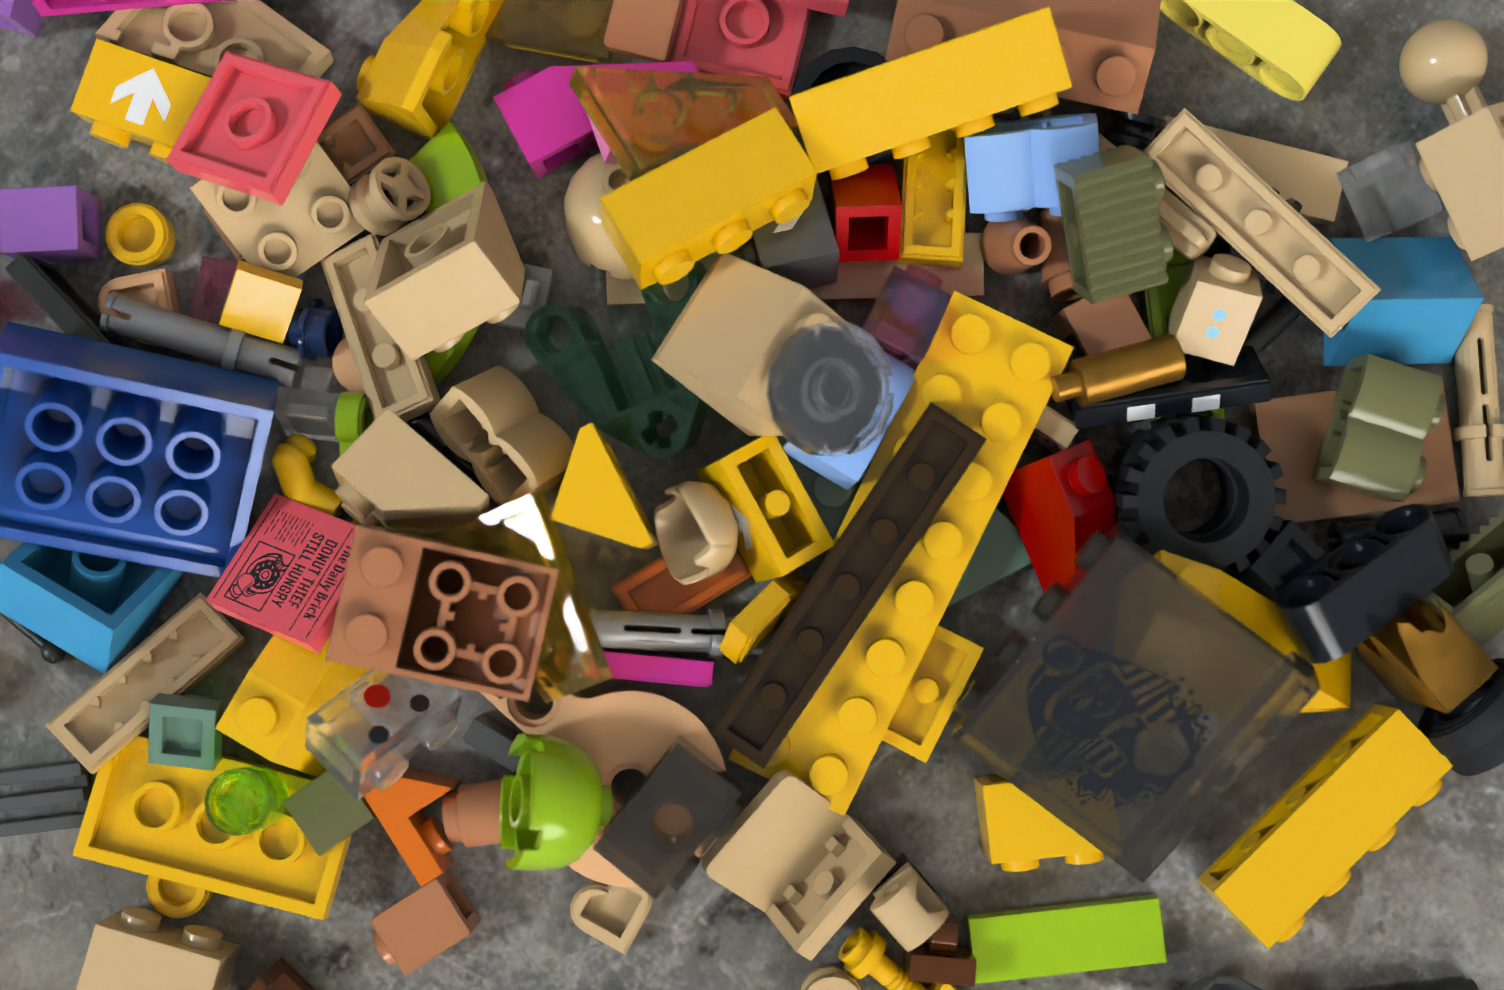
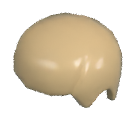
(696, 531)

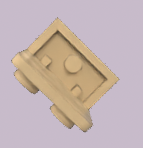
(288, 236)
(798, 861)

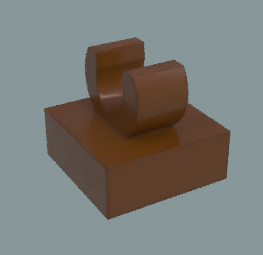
(941, 959)

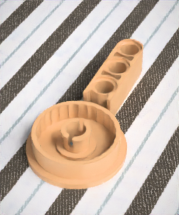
(619, 733)

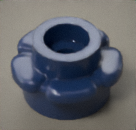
(316, 330)

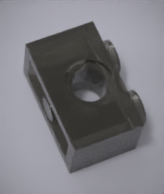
(663, 859)

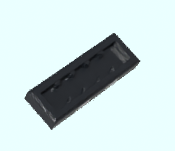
(1203, 388)

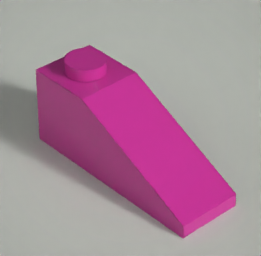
(550, 118)

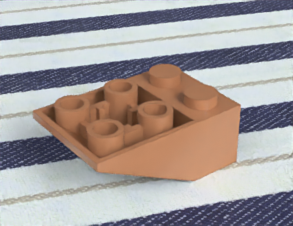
(441, 612)

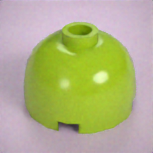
(551, 803)

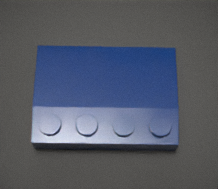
(127, 450)

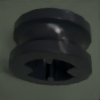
(1133, 128)

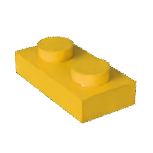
(932, 693)

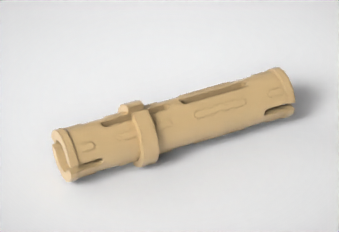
(1479, 409)

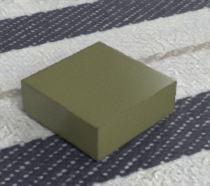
(327, 812)

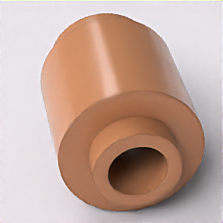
(473, 813)

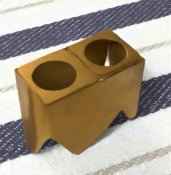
(1435, 650)

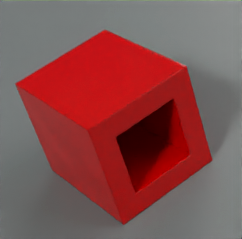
(866, 214)

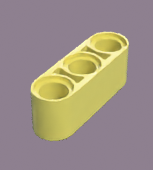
(1265, 38)

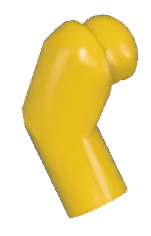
(297, 478)

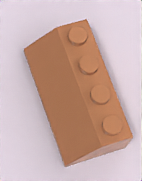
(1102, 41)

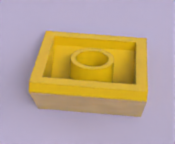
(598, 494)

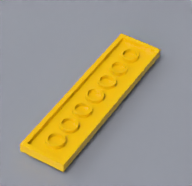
(997, 382)

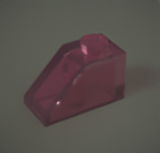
(907, 313)

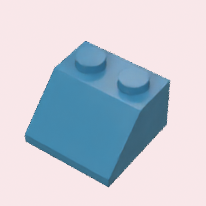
(83, 600)

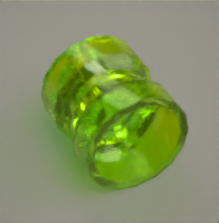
(232, 800)

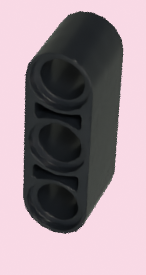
(1364, 583)

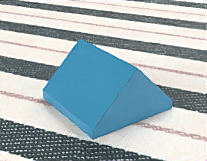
(1421, 305)

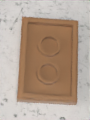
(1294, 433)

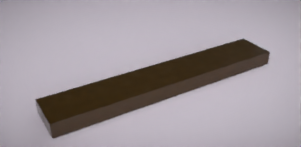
(847, 584)

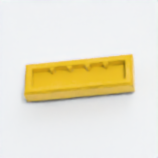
(934, 203)

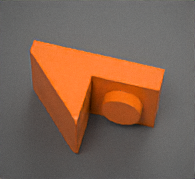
(416, 837)

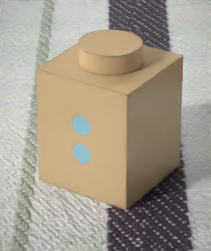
(1215, 307)

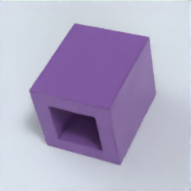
(51, 224)

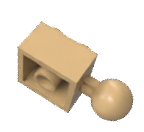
(1465, 160)

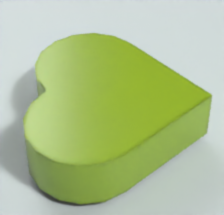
(351, 418)

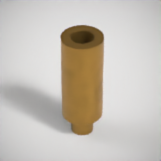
(1121, 371)

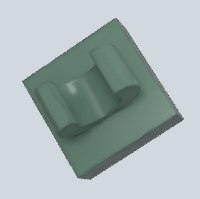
(185, 731)

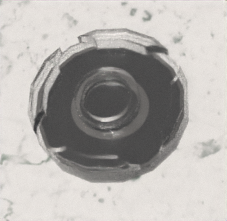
(830, 389)

